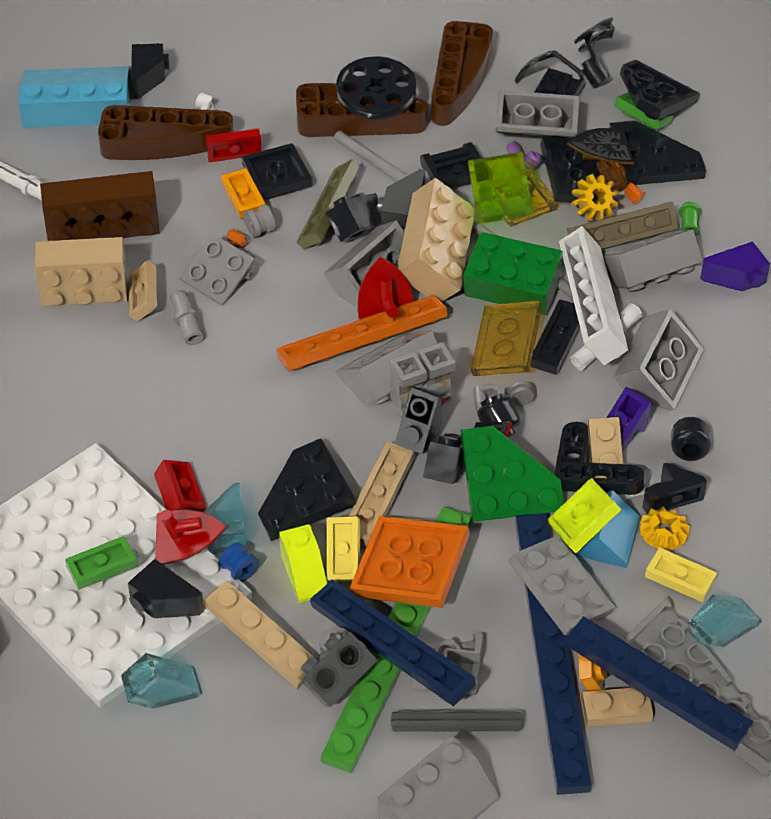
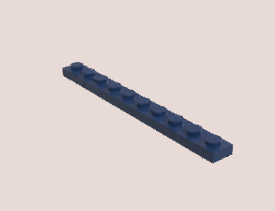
(555, 679)

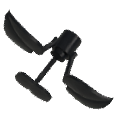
(593, 67)

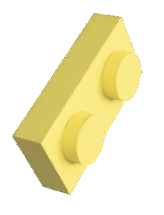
(343, 548)
(681, 574)

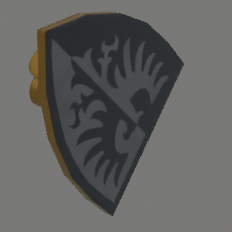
(603, 145)

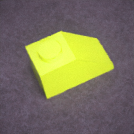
(302, 561)

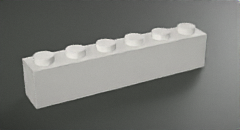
(593, 296)

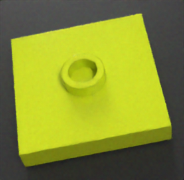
(583, 515)

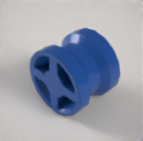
(238, 562)

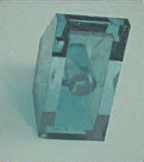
(228, 511)
(723, 620)
(160, 682)

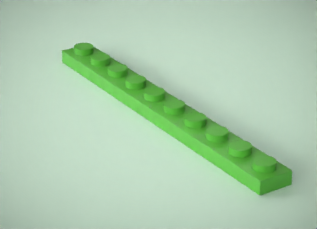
(377, 682)

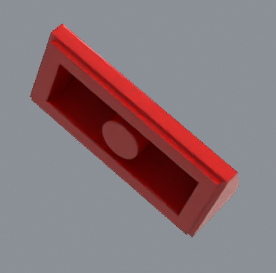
(179, 486)

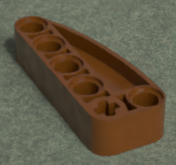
(460, 69)
(323, 115)
(158, 131)

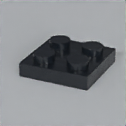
(277, 170)

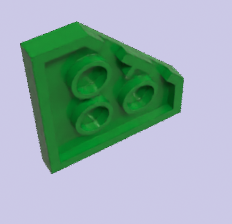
(505, 478)

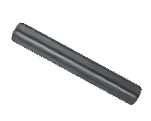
(456, 721)

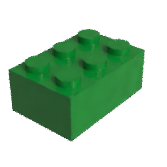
(512, 271)

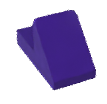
(632, 413)

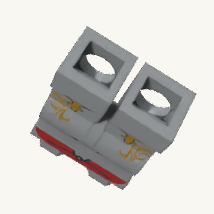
(422, 374)

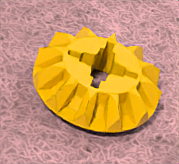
(661, 537)

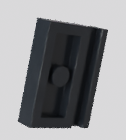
(559, 83)

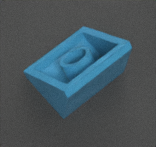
(615, 539)

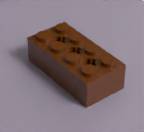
(100, 207)

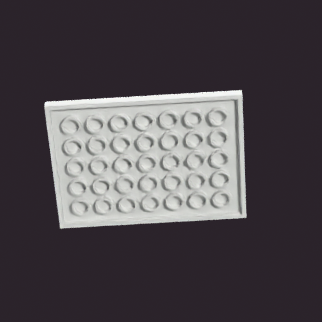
(95, 628)

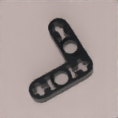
(580, 467)

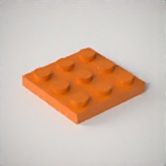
(410, 561)

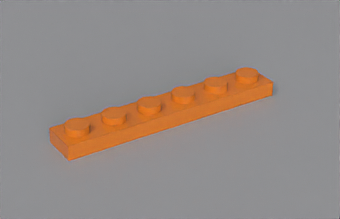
(361, 332)

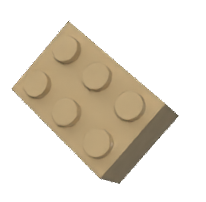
(81, 271)

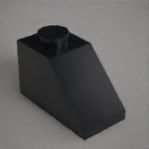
(147, 67)
(164, 593)

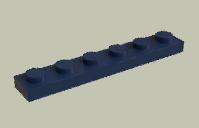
(393, 643)
(659, 683)

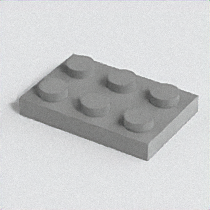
(561, 583)

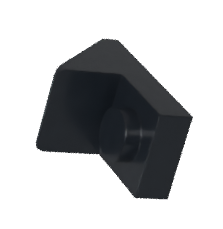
(676, 489)

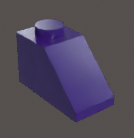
(736, 268)

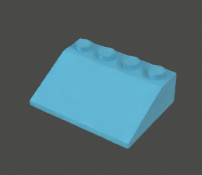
(71, 95)

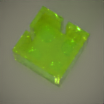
(500, 187)

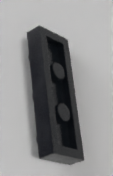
(556, 338)

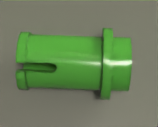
(689, 213)

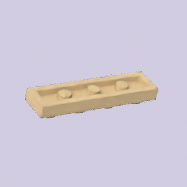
(381, 487)
(258, 631)

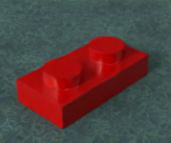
(233, 145)

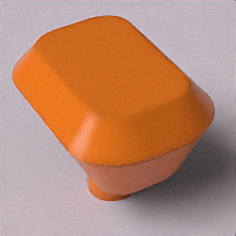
(634, 194)
(236, 238)

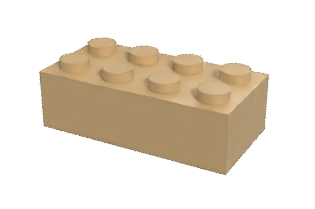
(436, 240)

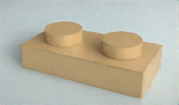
(142, 291)
(605, 442)
(616, 707)

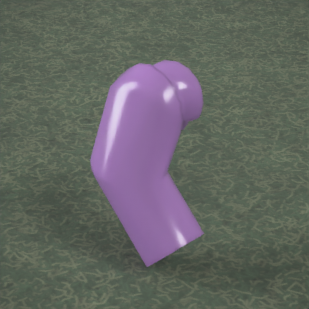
(531, 160)

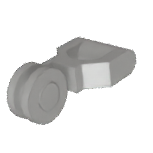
(520, 392)

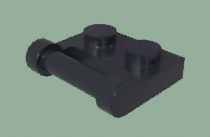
(450, 166)

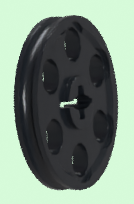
(376, 87)

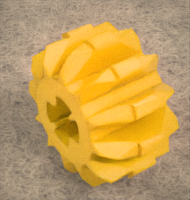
(586, 193)

